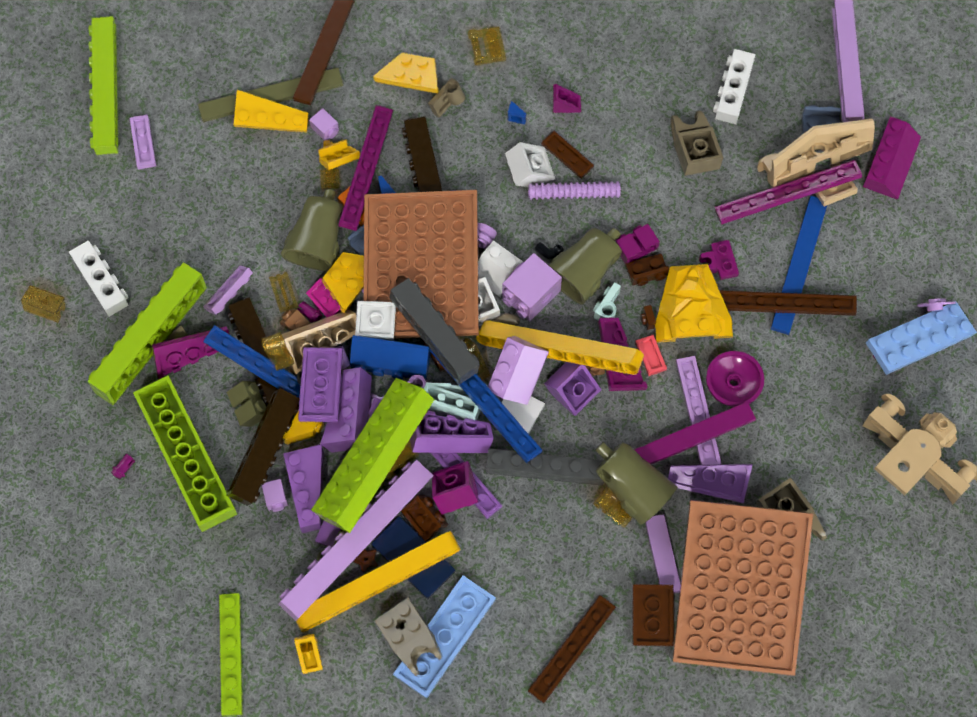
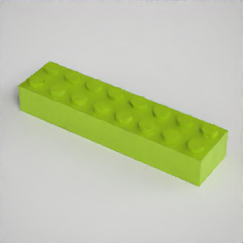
(151, 327)
(185, 453)
(373, 455)

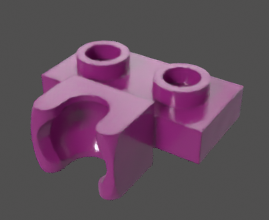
(721, 260)

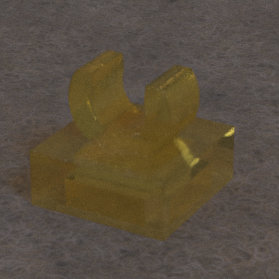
(330, 179)

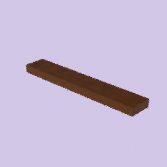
(571, 649)

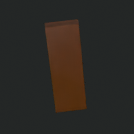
(567, 154)

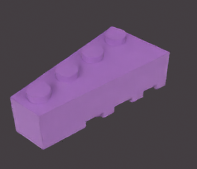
(353, 411)
(306, 482)

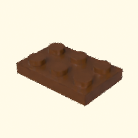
(652, 615)

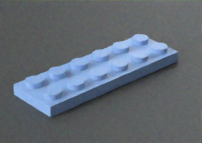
(920, 338)
(452, 629)

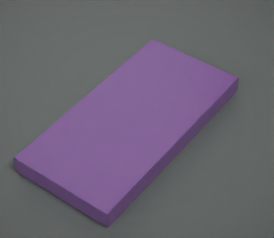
(320, 384)

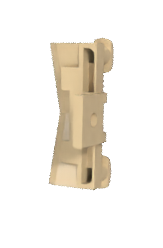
(799, 158)

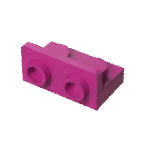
(323, 299)

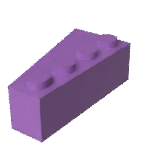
(451, 435)

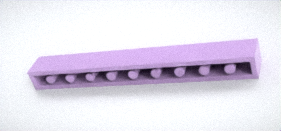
(350, 545)

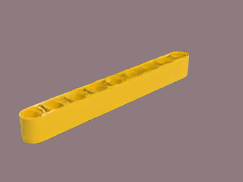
(565, 347)
(378, 580)

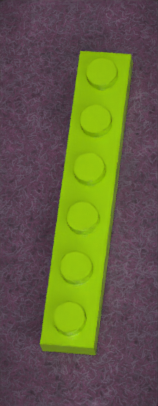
(230, 655)

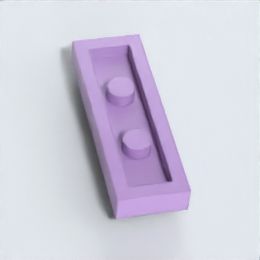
(142, 142)
(228, 290)

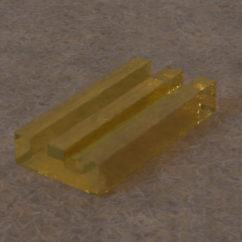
(279, 278)

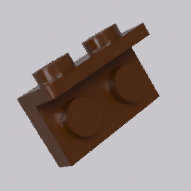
(647, 269)
(424, 516)

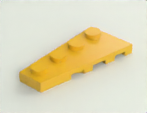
(265, 114)

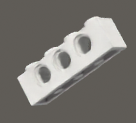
(730, 111)
(82, 256)

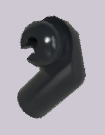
(549, 253)

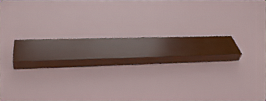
(323, 51)
(790, 303)

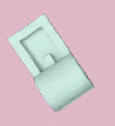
(607, 303)

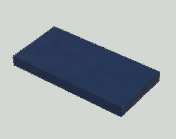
(399, 540)

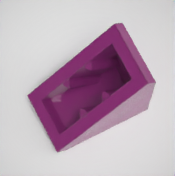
(565, 100)

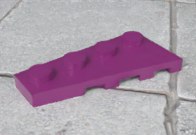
(613, 333)
(176, 353)

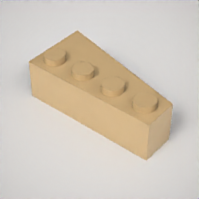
(321, 334)

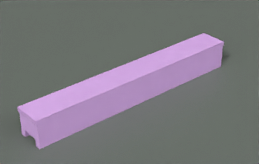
(847, 61)

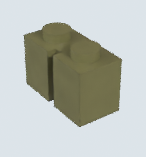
(252, 406)

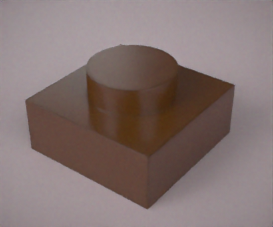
(647, 317)

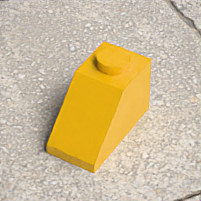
(302, 430)

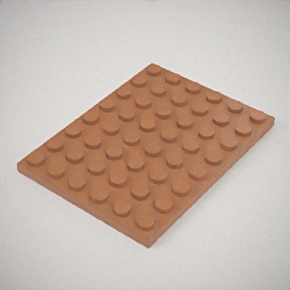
(432, 244)
(742, 587)

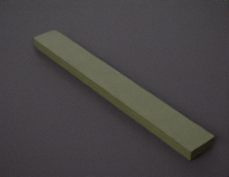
(277, 93)

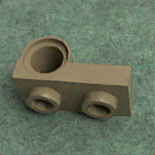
(449, 94)

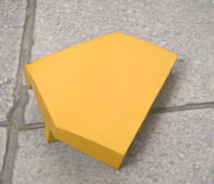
(337, 154)

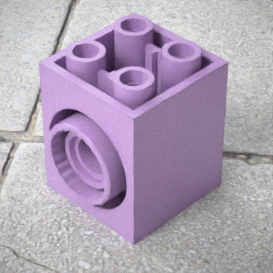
(531, 287)

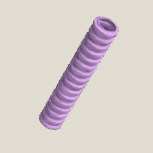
(574, 190)

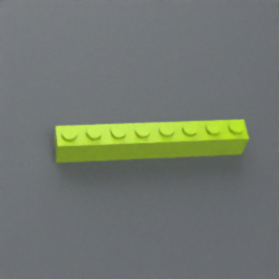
(104, 86)

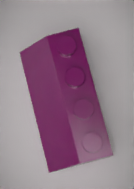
(893, 158)

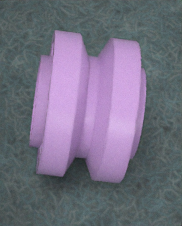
(485, 235)

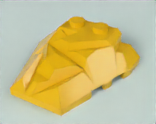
(692, 306)

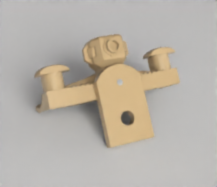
(918, 450)

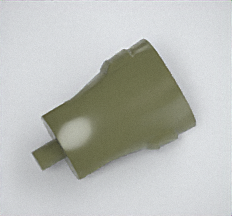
(315, 234)
(586, 263)
(634, 481)

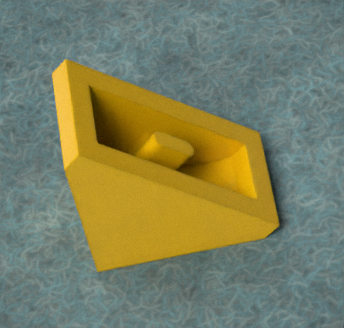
(308, 653)

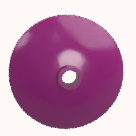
(736, 367)

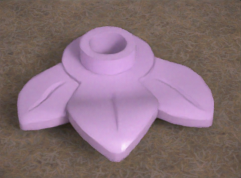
(935, 304)

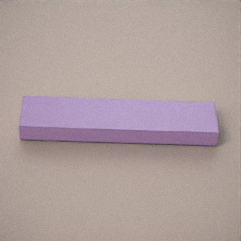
(662, 552)

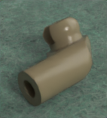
(507, 318)

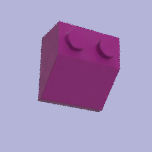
(454, 488)

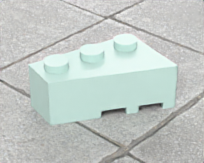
(451, 401)

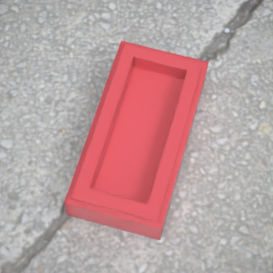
(652, 358)

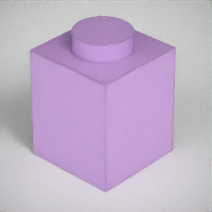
(324, 125)
(274, 495)

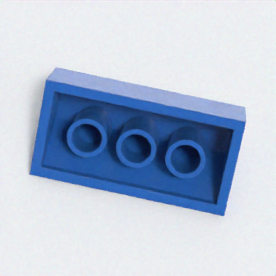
(389, 357)

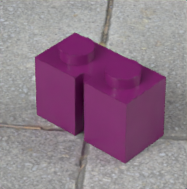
(638, 243)

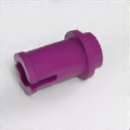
(309, 312)
(123, 466)

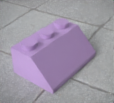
(517, 370)

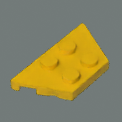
(410, 72)
(345, 279)

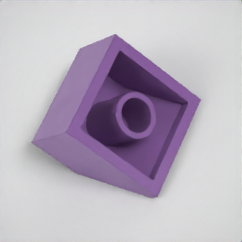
(573, 386)

